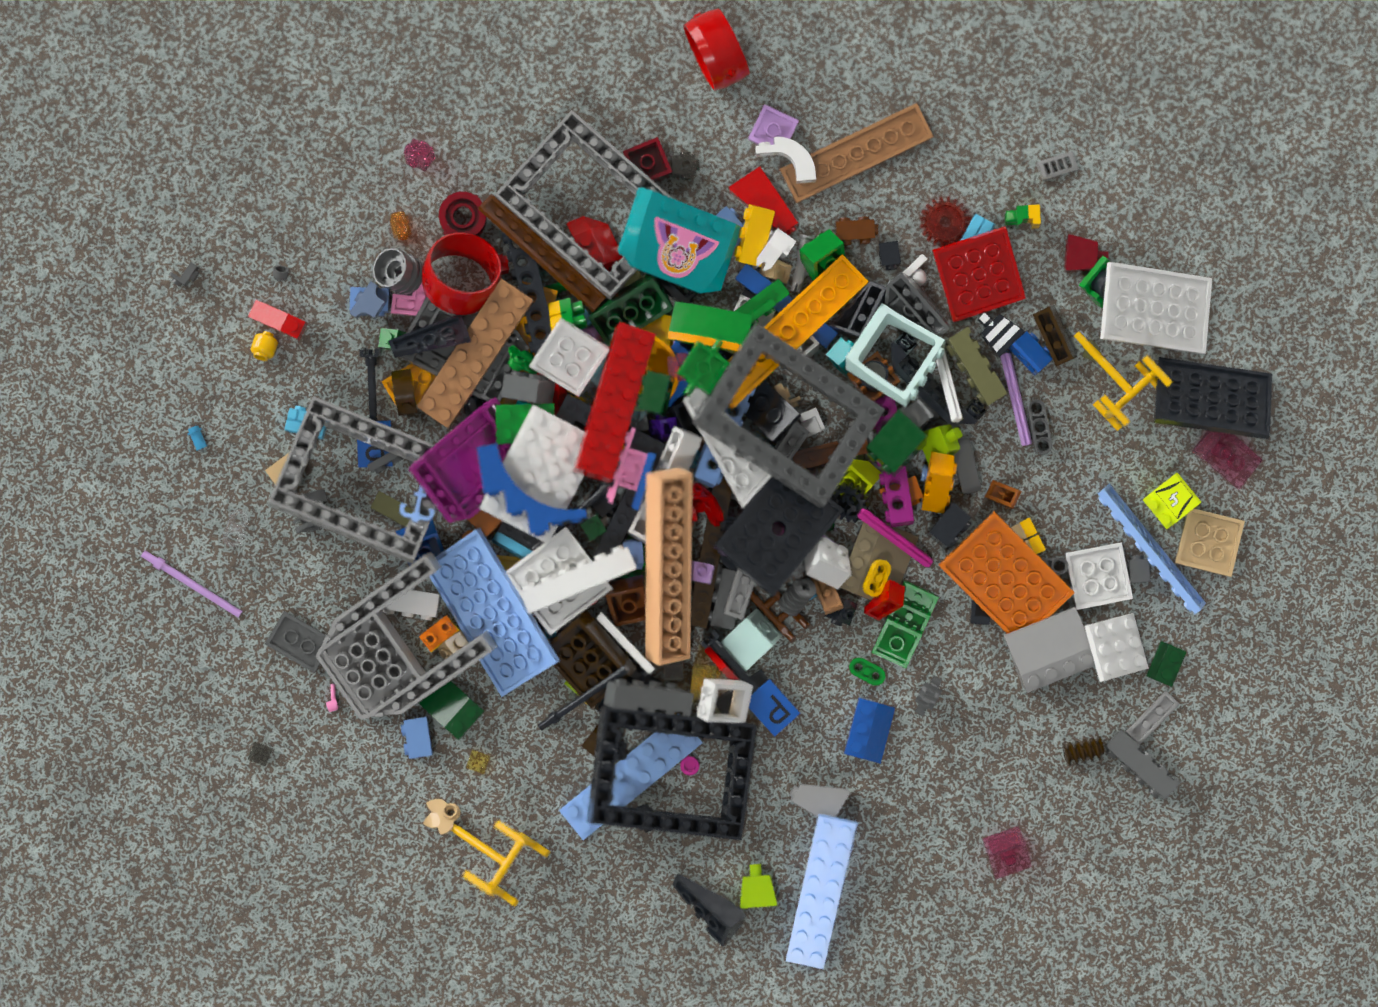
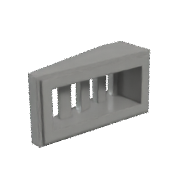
(1042, 170)

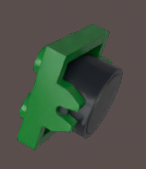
(1095, 281)

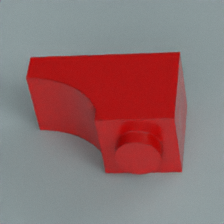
(887, 602)

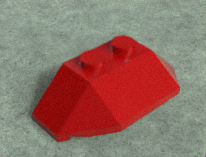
(596, 239)

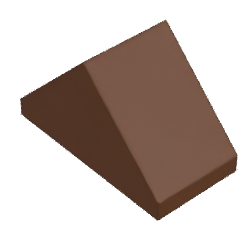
(1002, 494)

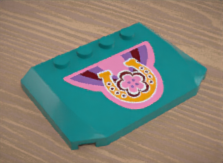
(678, 242)

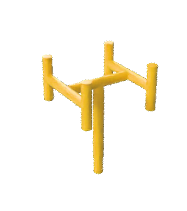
(1114, 409)
(521, 840)

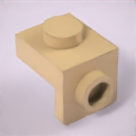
(452, 645)

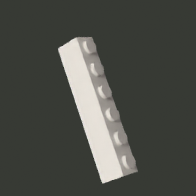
(577, 580)

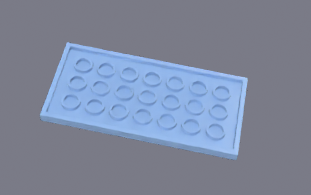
(486, 600)

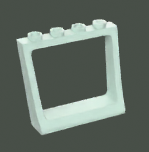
(883, 317)

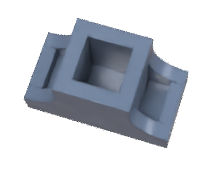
(368, 302)

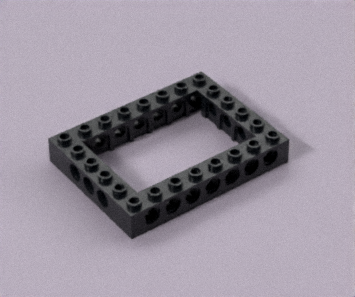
(578, 410)
(736, 785)

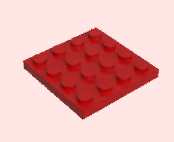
(979, 274)

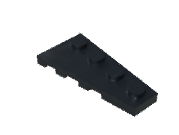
(434, 336)

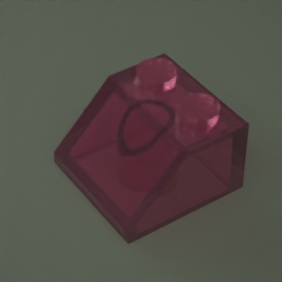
(1007, 852)

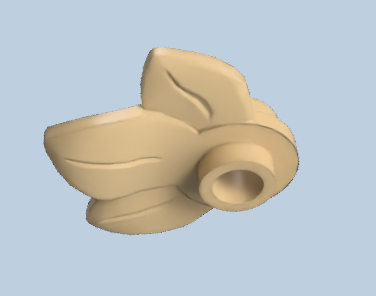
(439, 815)

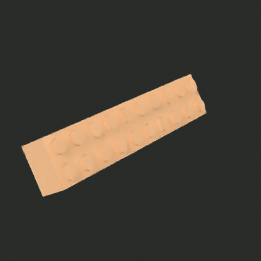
(668, 565)

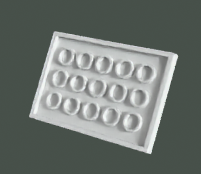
(1156, 308)
(540, 466)

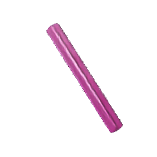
(895, 537)

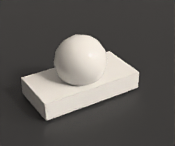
(915, 272)

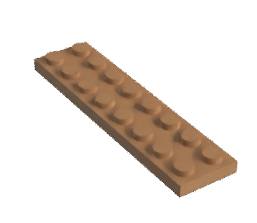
(861, 151)
(473, 359)

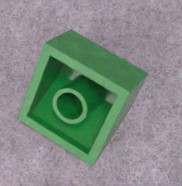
(821, 253)

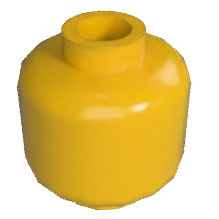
(264, 346)

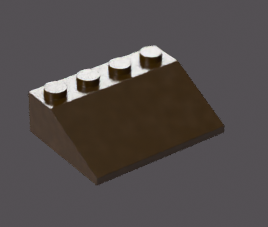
(588, 656)

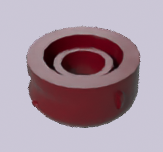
(457, 201)

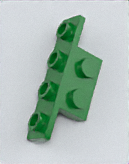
(764, 301)

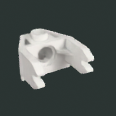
(777, 247)

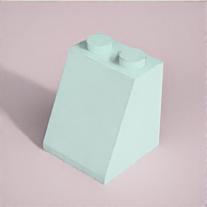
(751, 639)

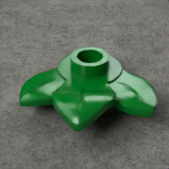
(520, 360)

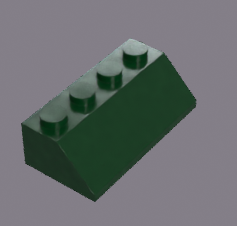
(633, 305)

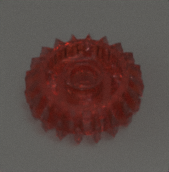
(944, 210)

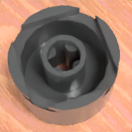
(920, 413)

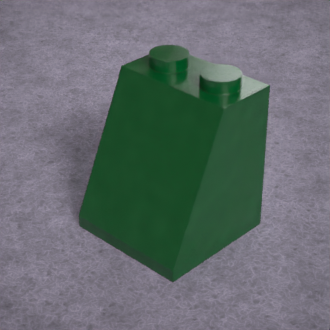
(896, 444)

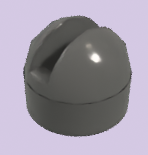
(280, 272)

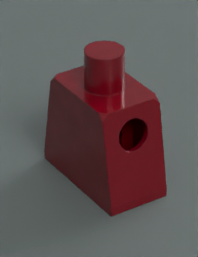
(1081, 254)

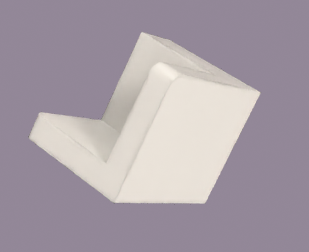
(811, 421)

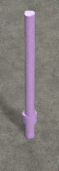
(160, 564)

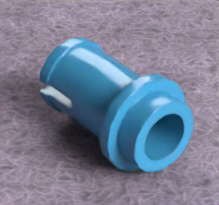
(197, 437)

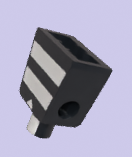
(999, 333)

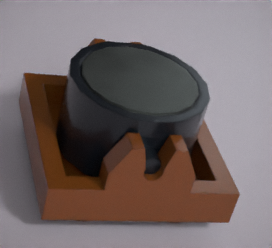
(881, 368)

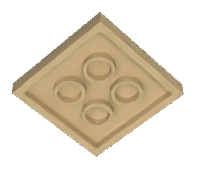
(1209, 542)

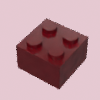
(650, 159)

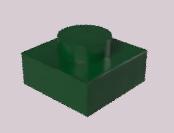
(593, 527)

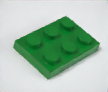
(511, 418)

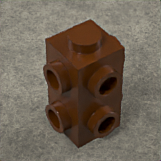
(858, 230)

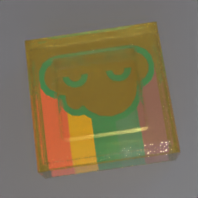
(478, 761)

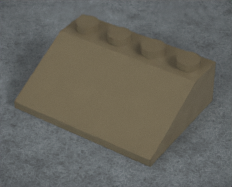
(870, 547)

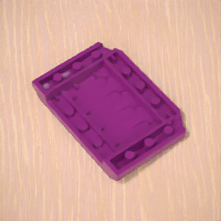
(451, 467)

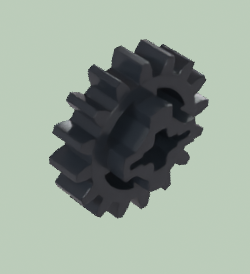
(850, 501)

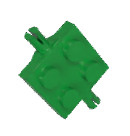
(703, 367)

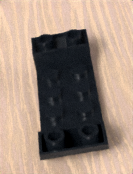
(931, 392)

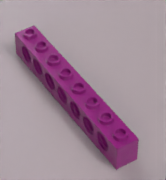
(904, 515)

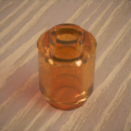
(400, 225)

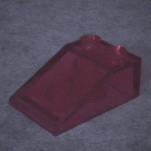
(1227, 457)

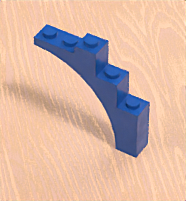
(538, 515)

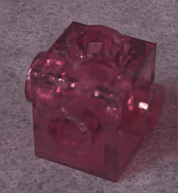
(418, 154)
(674, 364)

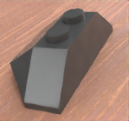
(913, 303)

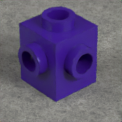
(662, 427)

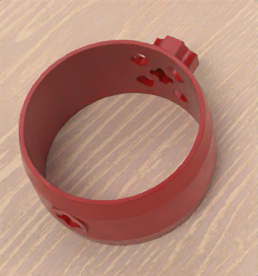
(716, 49)
(467, 246)

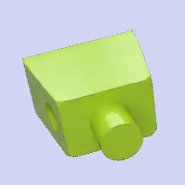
(942, 440)
(757, 889)

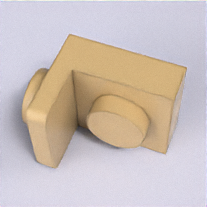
(778, 271)
(784, 392)

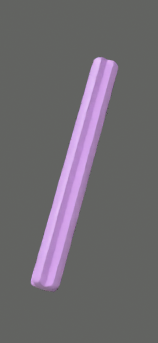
(1016, 399)

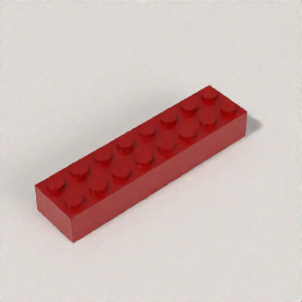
(614, 402)

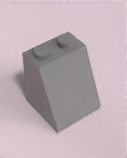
(819, 799)

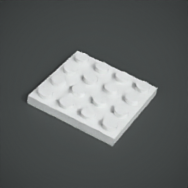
(548, 560)

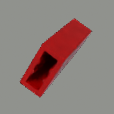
(758, 191)

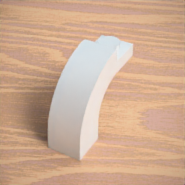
(795, 153)

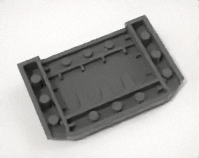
(434, 360)

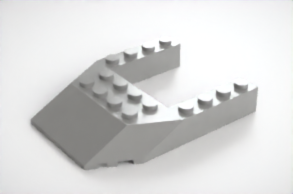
(374, 662)

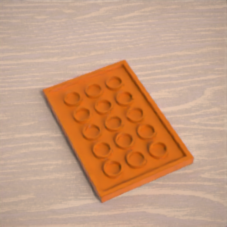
(1005, 576)

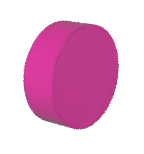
(689, 765)

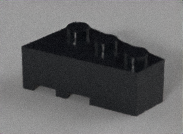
(860, 312)

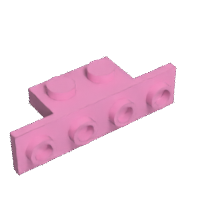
(630, 468)

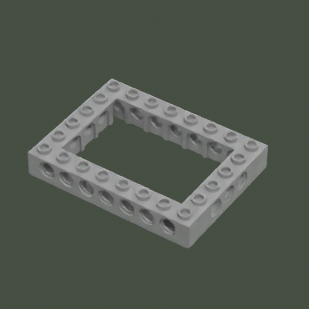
(511, 195)
(366, 430)

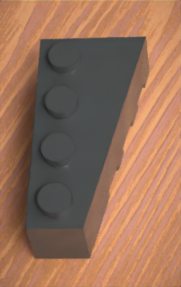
(648, 697)

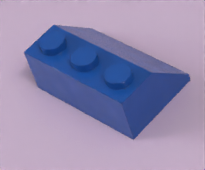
(869, 730)

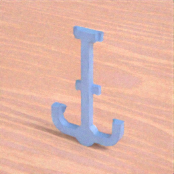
(416, 516)

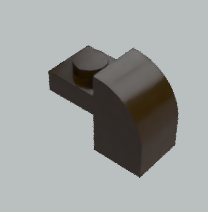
(404, 392)

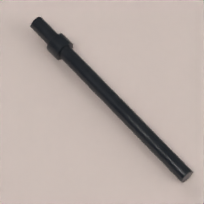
(585, 505)
(556, 716)

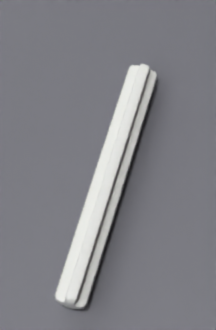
(949, 389)

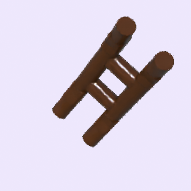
(777, 620)

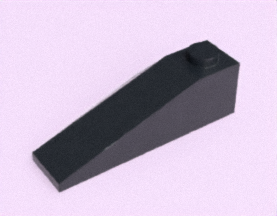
(719, 913)

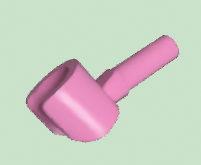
(332, 705)

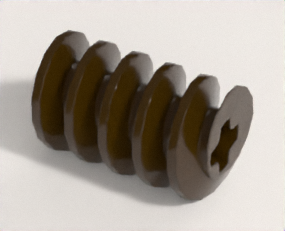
(1083, 751)

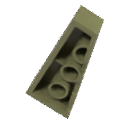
(975, 367)

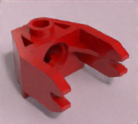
(704, 501)

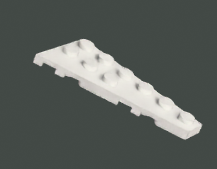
(740, 473)

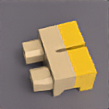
(1026, 529)

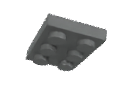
(296, 641)

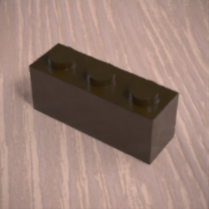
(1055, 335)

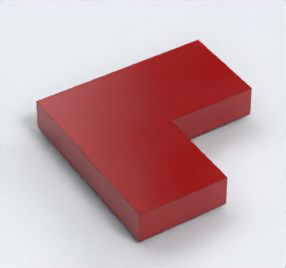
(720, 664)

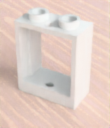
(739, 703)

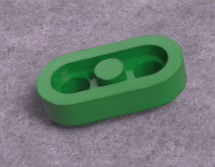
(867, 670)

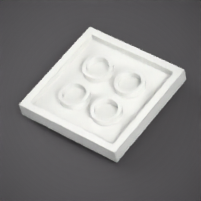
(569, 357)
(1098, 576)
(1116, 647)

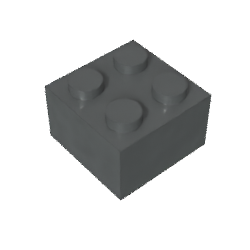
(528, 387)

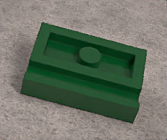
(1166, 664)

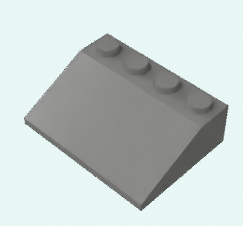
(1050, 650)

